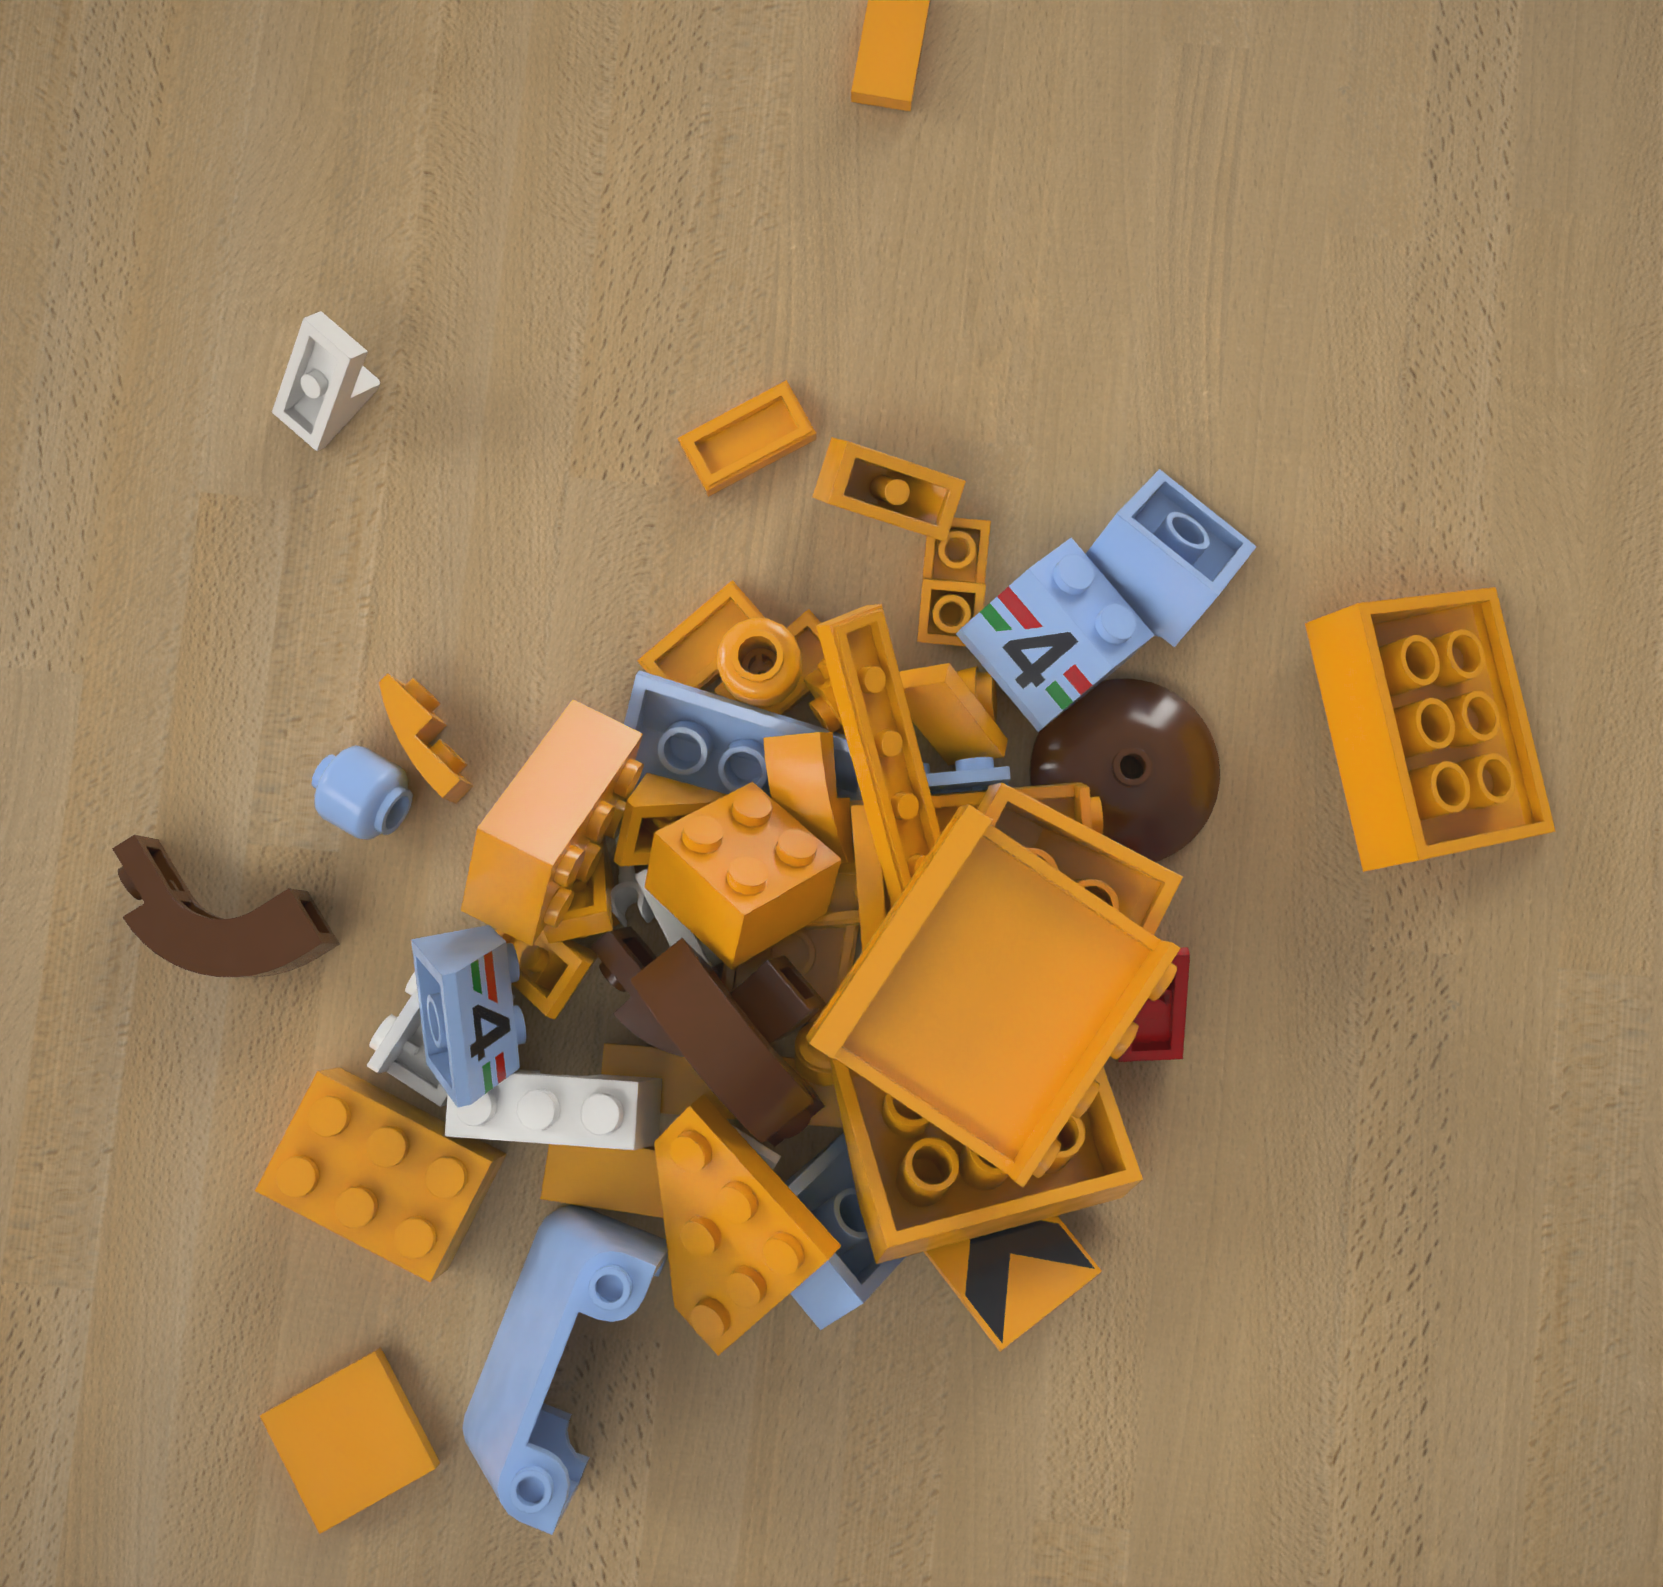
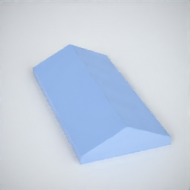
(714, 738)

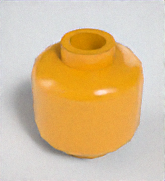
(754, 641)

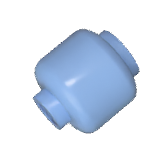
(361, 792)

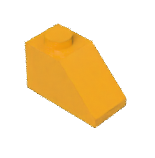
(888, 489)

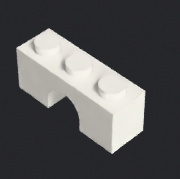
(563, 1111)

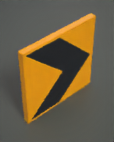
(1015, 1275)

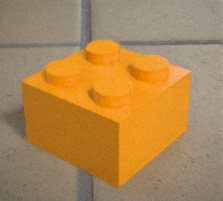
(741, 874)

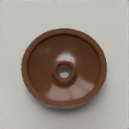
(1167, 737)

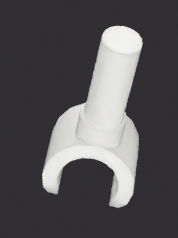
(627, 893)

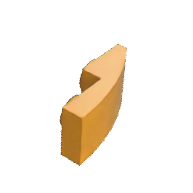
(953, 581)
(416, 725)
(805, 785)

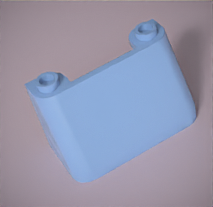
(574, 1266)

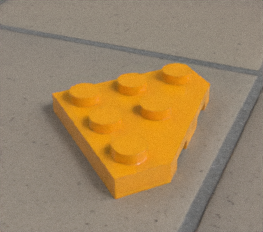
(730, 1227)

